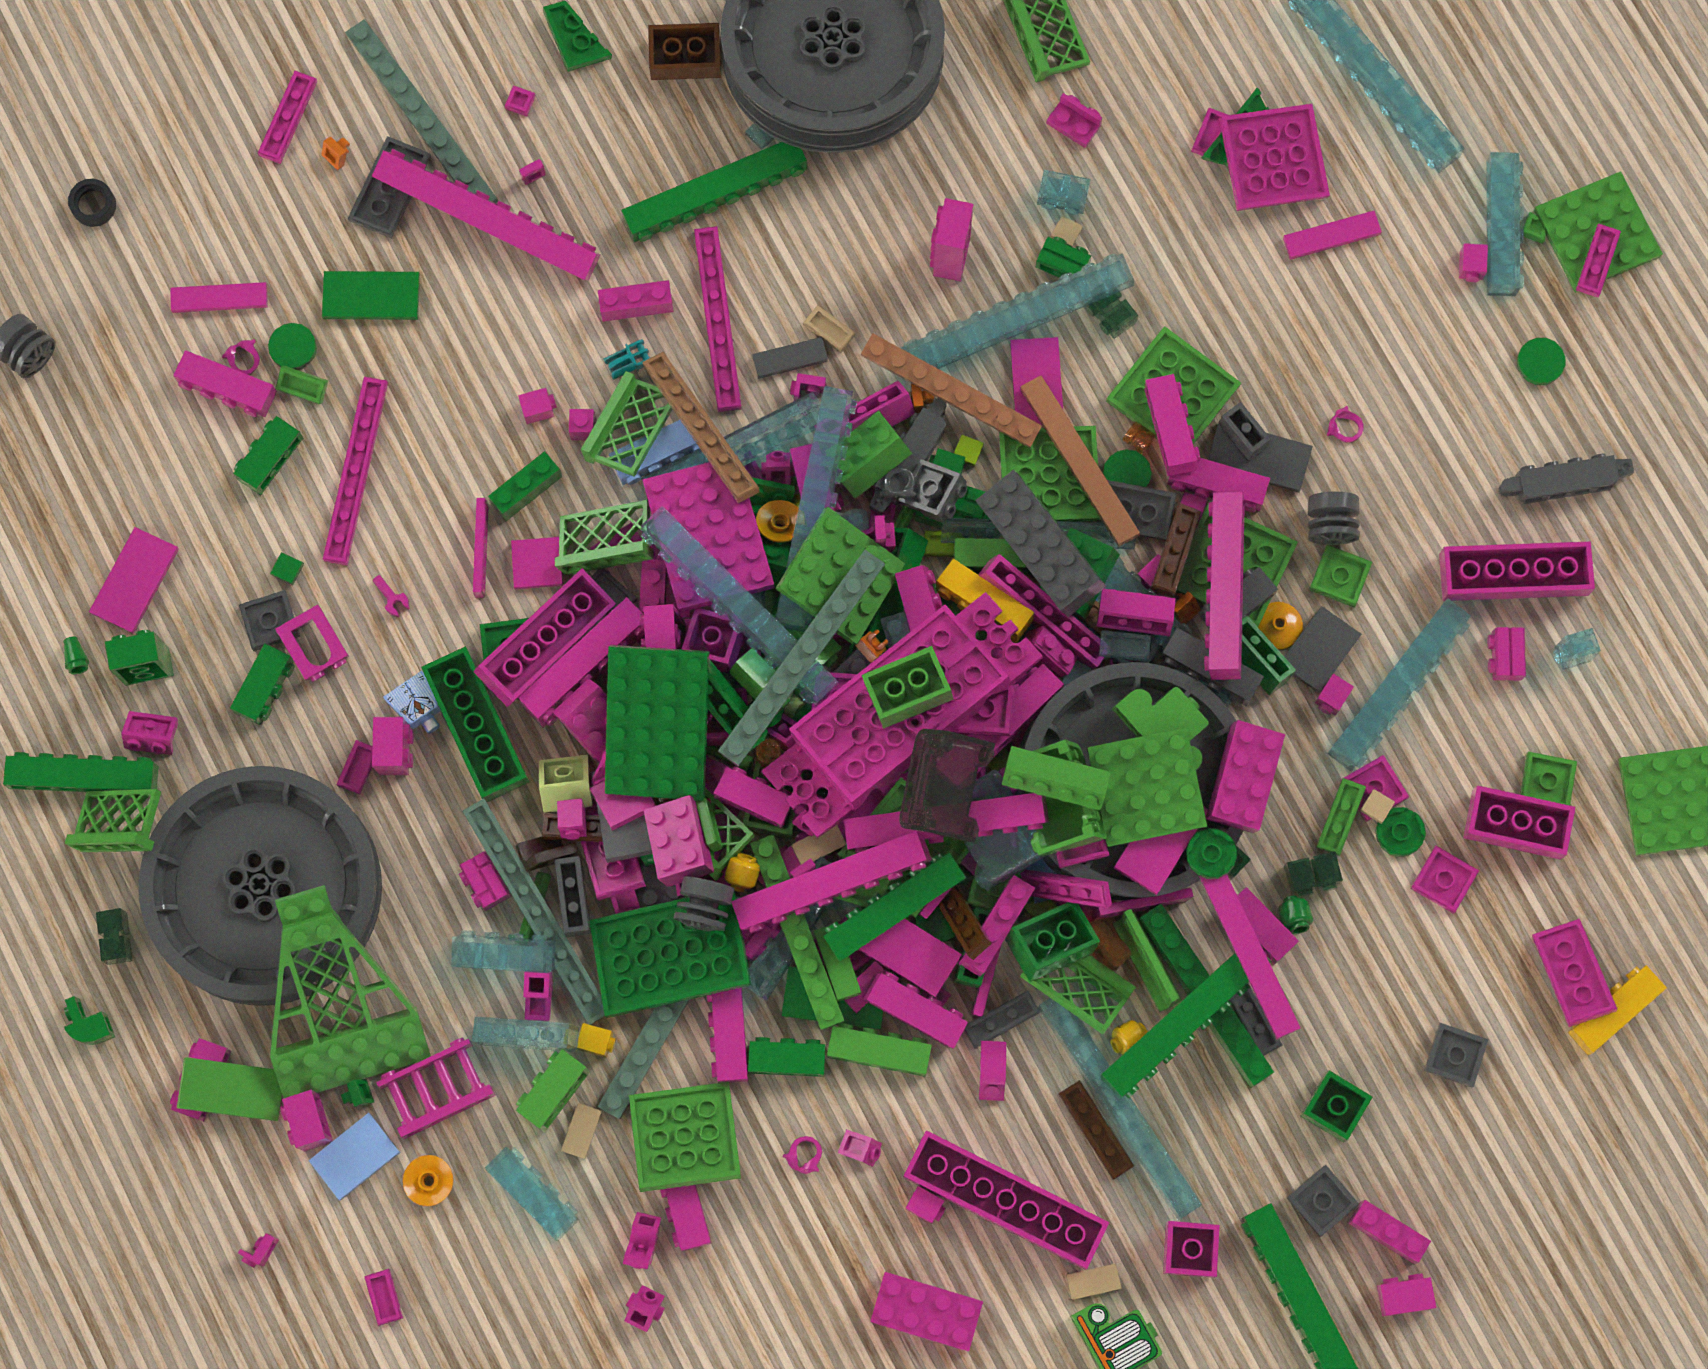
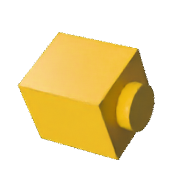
(596, 1040)

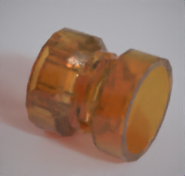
(1139, 437)
(769, 748)

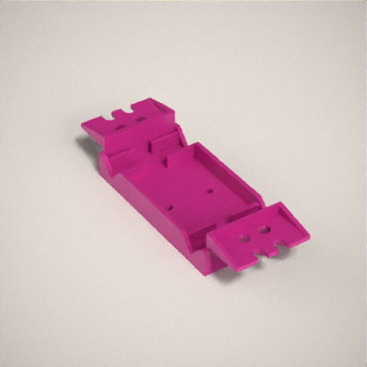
(844, 735)

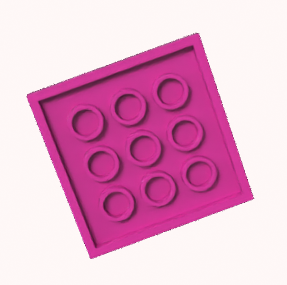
(1274, 157)

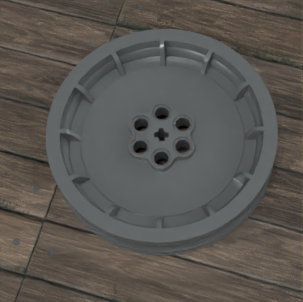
(838, 104)
(1085, 716)
(213, 837)

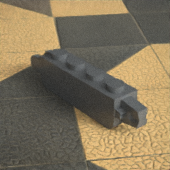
(922, 438)
(1566, 479)

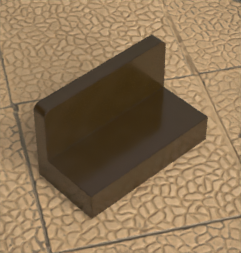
(542, 853)

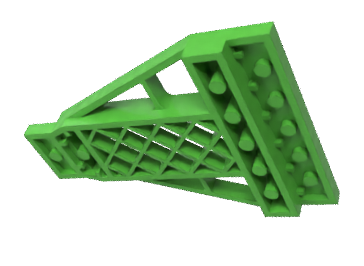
(344, 1053)

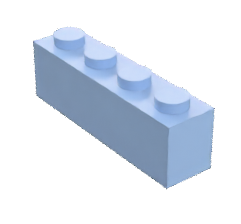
(670, 445)

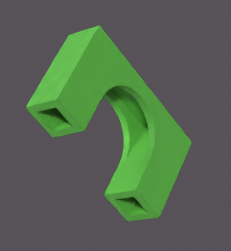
(755, 673)

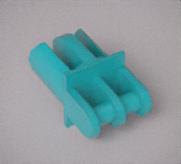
(625, 360)

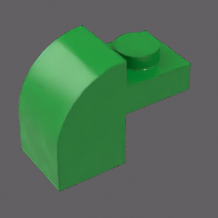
(87, 1030)

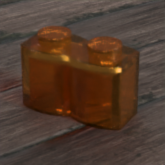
(1111, 949)

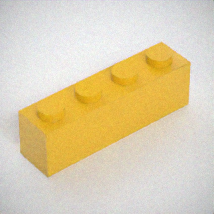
(965, 586)
(1629, 998)

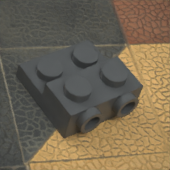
(935, 491)

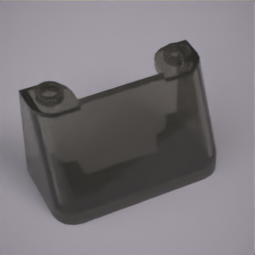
(943, 784)

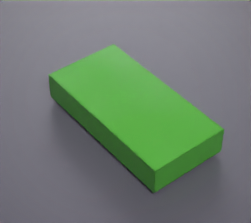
(301, 384)
(709, 825)

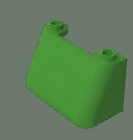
(1069, 823)

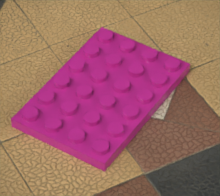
(717, 522)

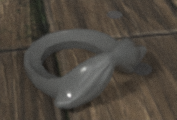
(907, 492)

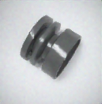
(24, 346)
(1333, 518)
(703, 903)

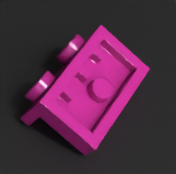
(1075, 120)
(149, 733)

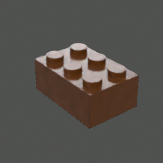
(684, 51)

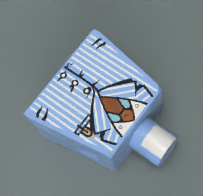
(415, 703)

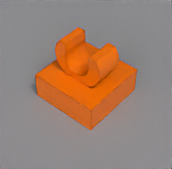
(335, 151)
(920, 398)
(1186, 608)
(871, 646)

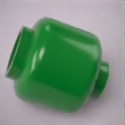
(1295, 914)

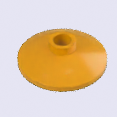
(777, 513)
(1283, 636)
(415, 1177)

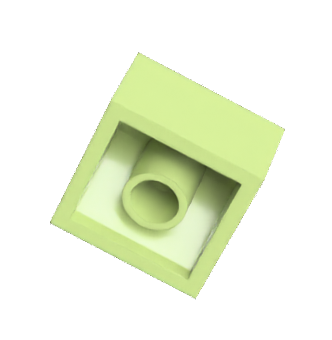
(564, 780)

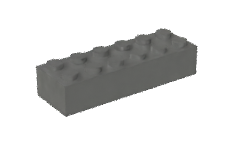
(1040, 543)

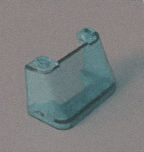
(999, 854)

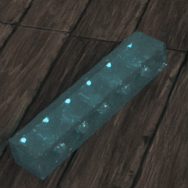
(1503, 224)

